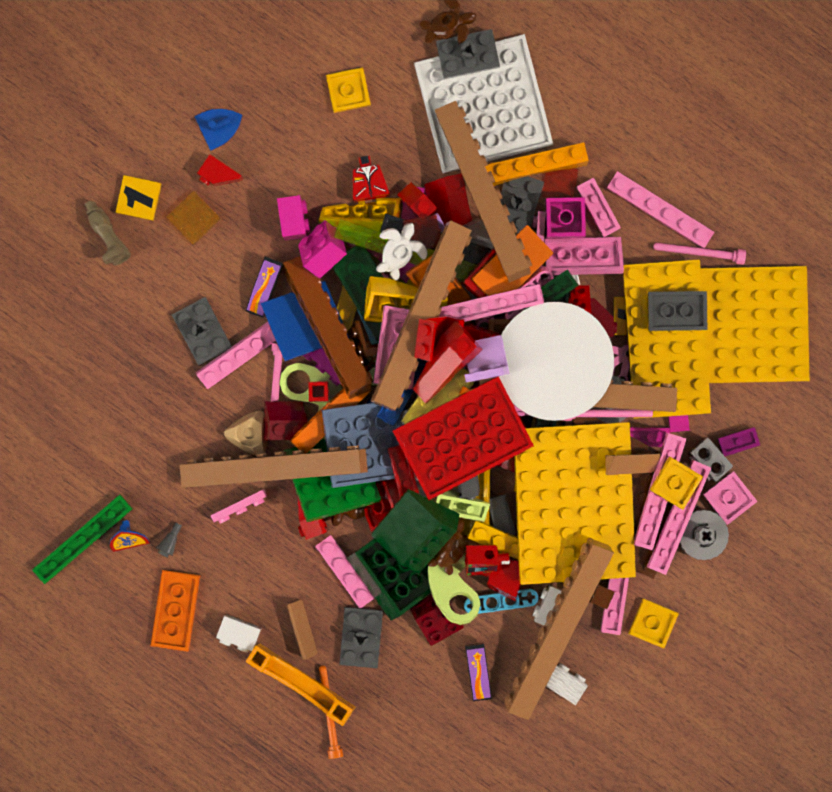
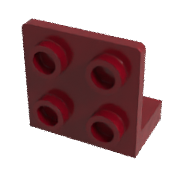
(432, 621)

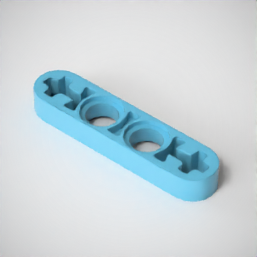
(501, 604)

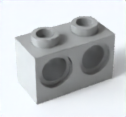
(713, 456)

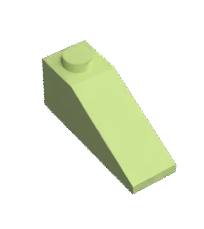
(470, 509)

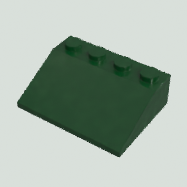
(416, 530)
(388, 581)

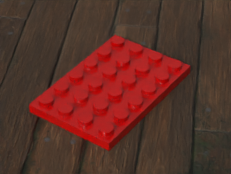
(463, 437)

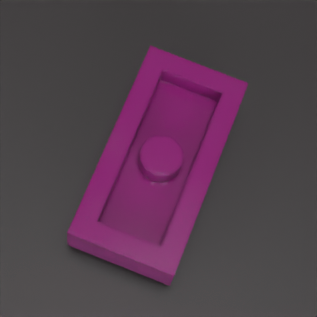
(738, 441)

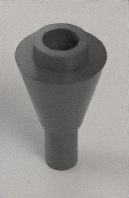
(167, 545)

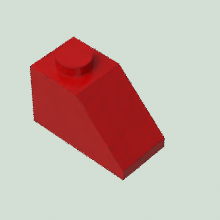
(217, 173)
(417, 201)

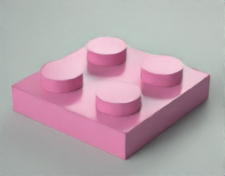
(729, 497)

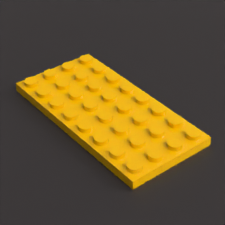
(666, 355)

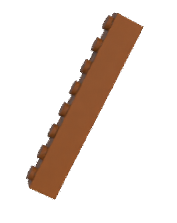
(328, 328)

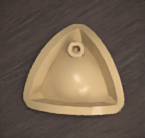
(248, 433)

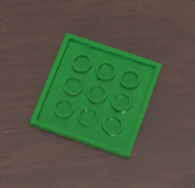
(321, 500)

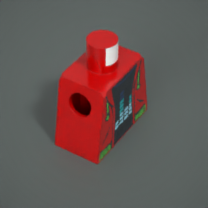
(484, 559)

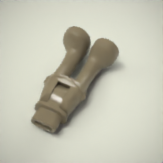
(100, 222)

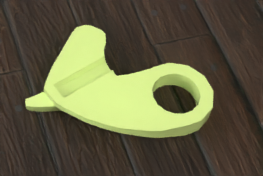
(315, 376)
(447, 586)

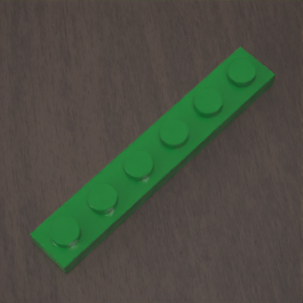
(82, 539)

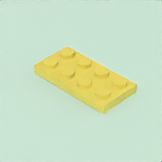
(447, 393)

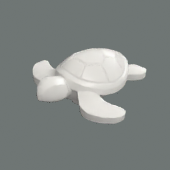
(399, 250)

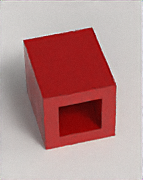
(318, 391)

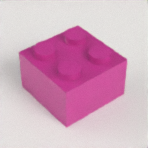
(292, 217)
(565, 218)
(321, 250)

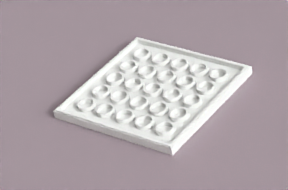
(498, 104)

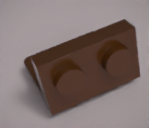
(368, 355)

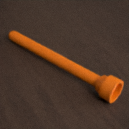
(334, 749)

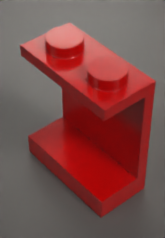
(429, 333)

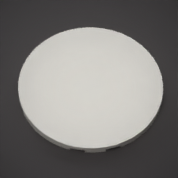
(556, 361)

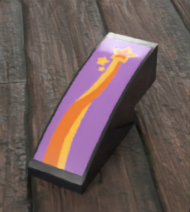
(264, 286)
(478, 671)

